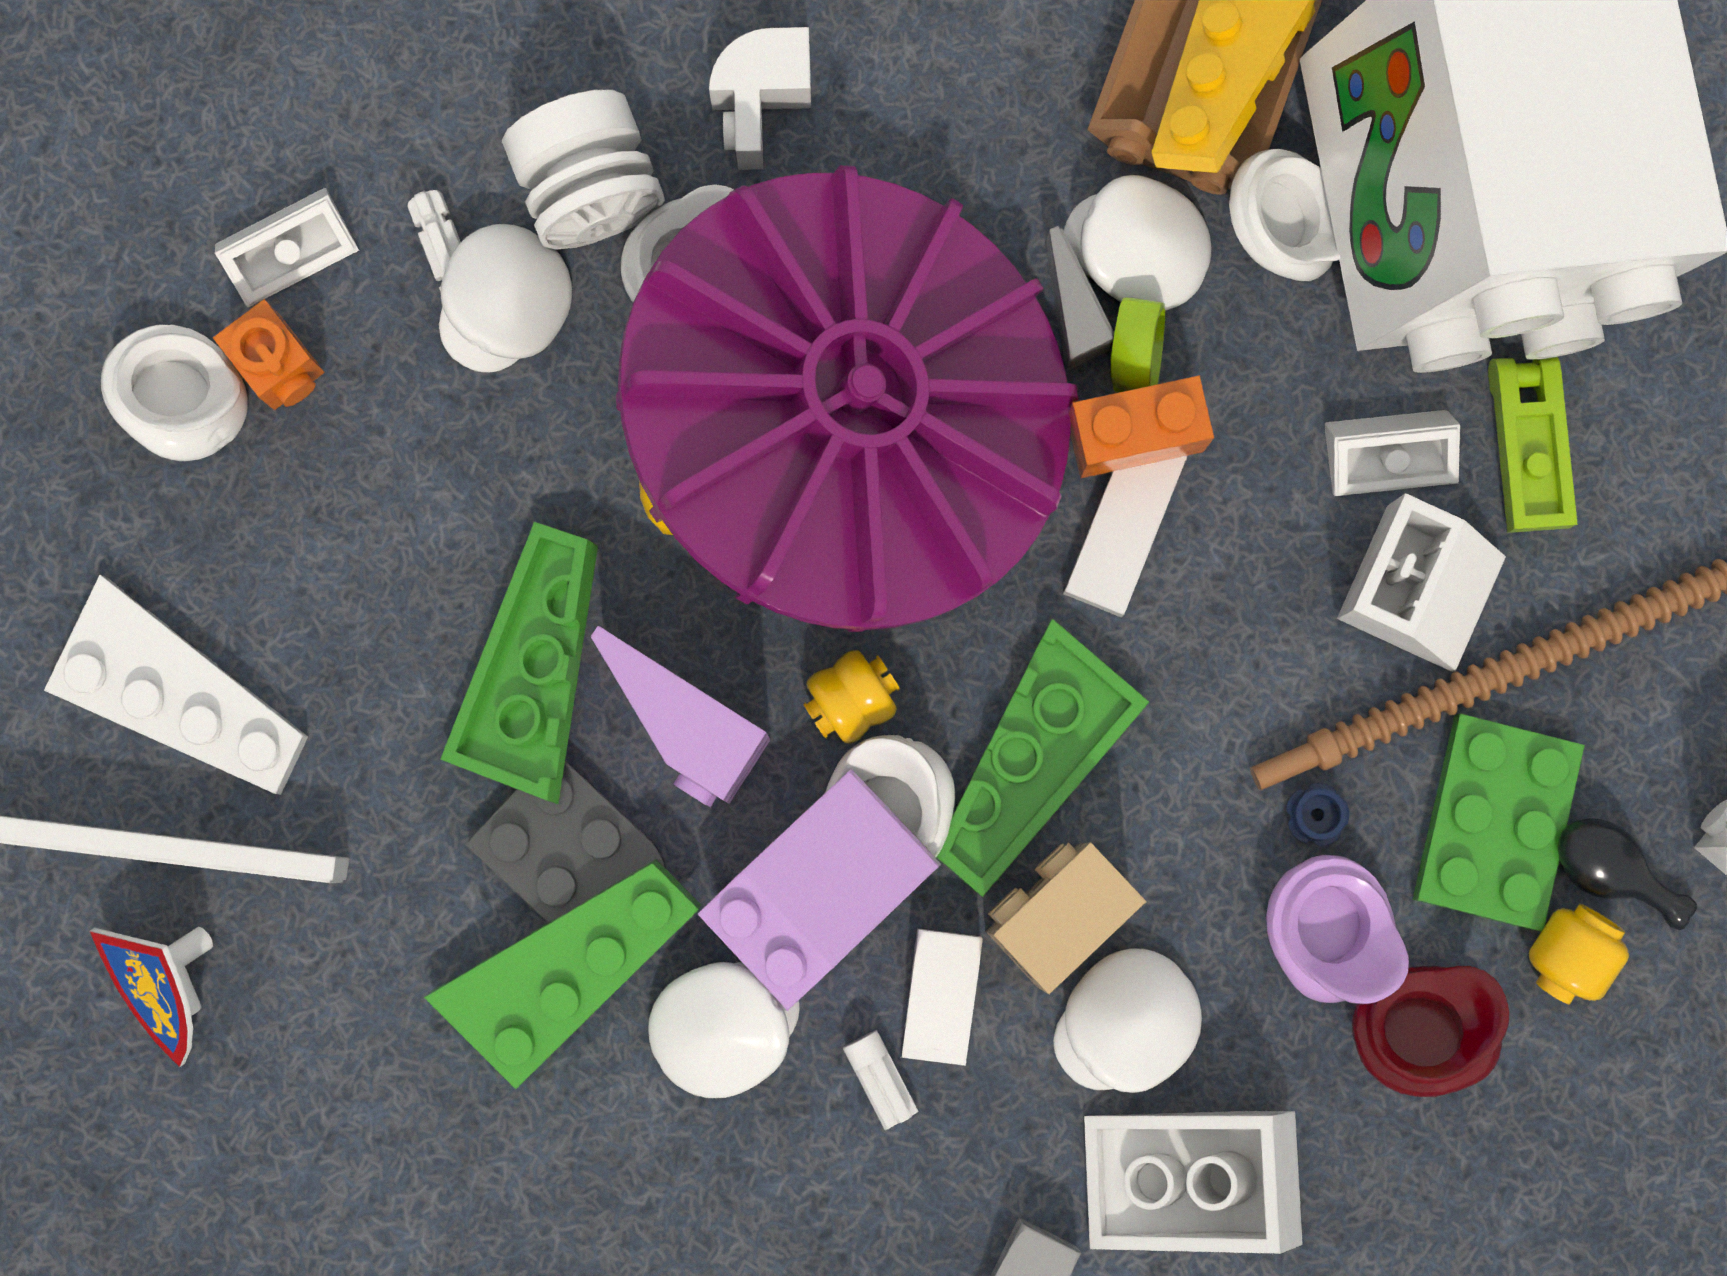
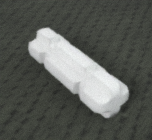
(438, 235)

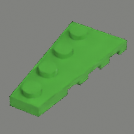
(526, 680)
(1044, 746)
(550, 982)

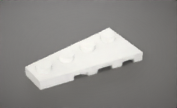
(156, 683)

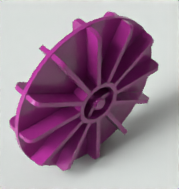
(844, 400)

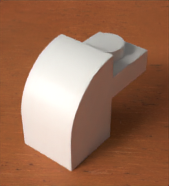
(759, 73)

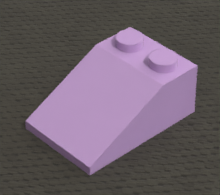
(689, 728)
(819, 889)

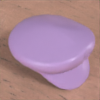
(1336, 932)

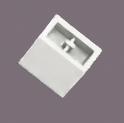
(1423, 582)

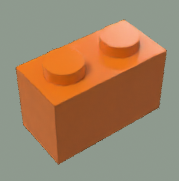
(1140, 426)

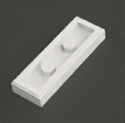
(1122, 534)

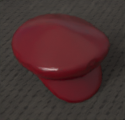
(1433, 1031)

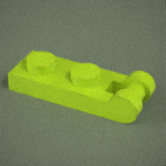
(1533, 445)

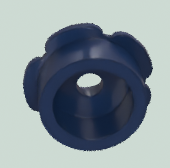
(1334, 816)

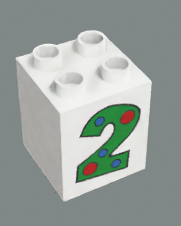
(1511, 171)

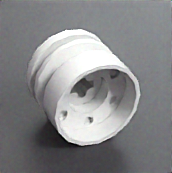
(582, 168)

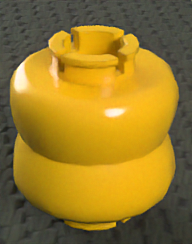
(851, 696)

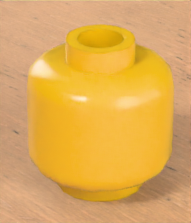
(1578, 954)

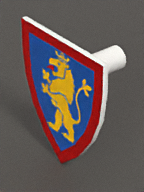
(156, 984)

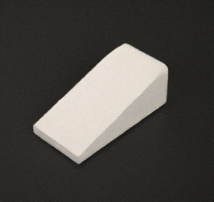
(941, 996)

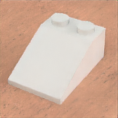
(1193, 1182)

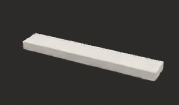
(173, 850)

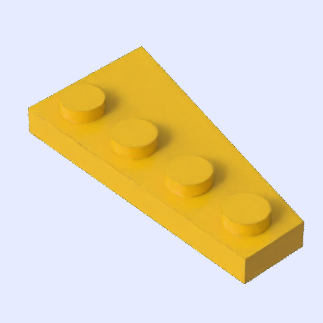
(1220, 75)

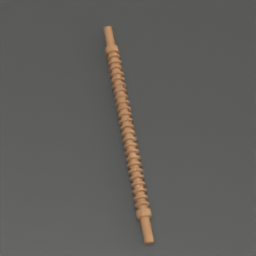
(1327, 747)

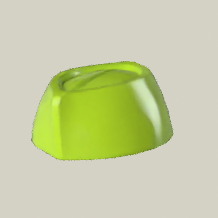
(1137, 344)

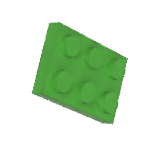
(1498, 822)

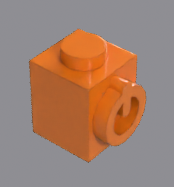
(270, 356)

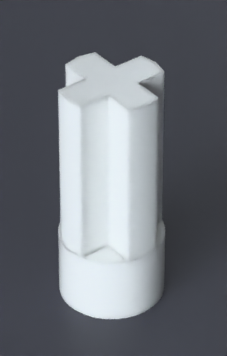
(880, 1079)

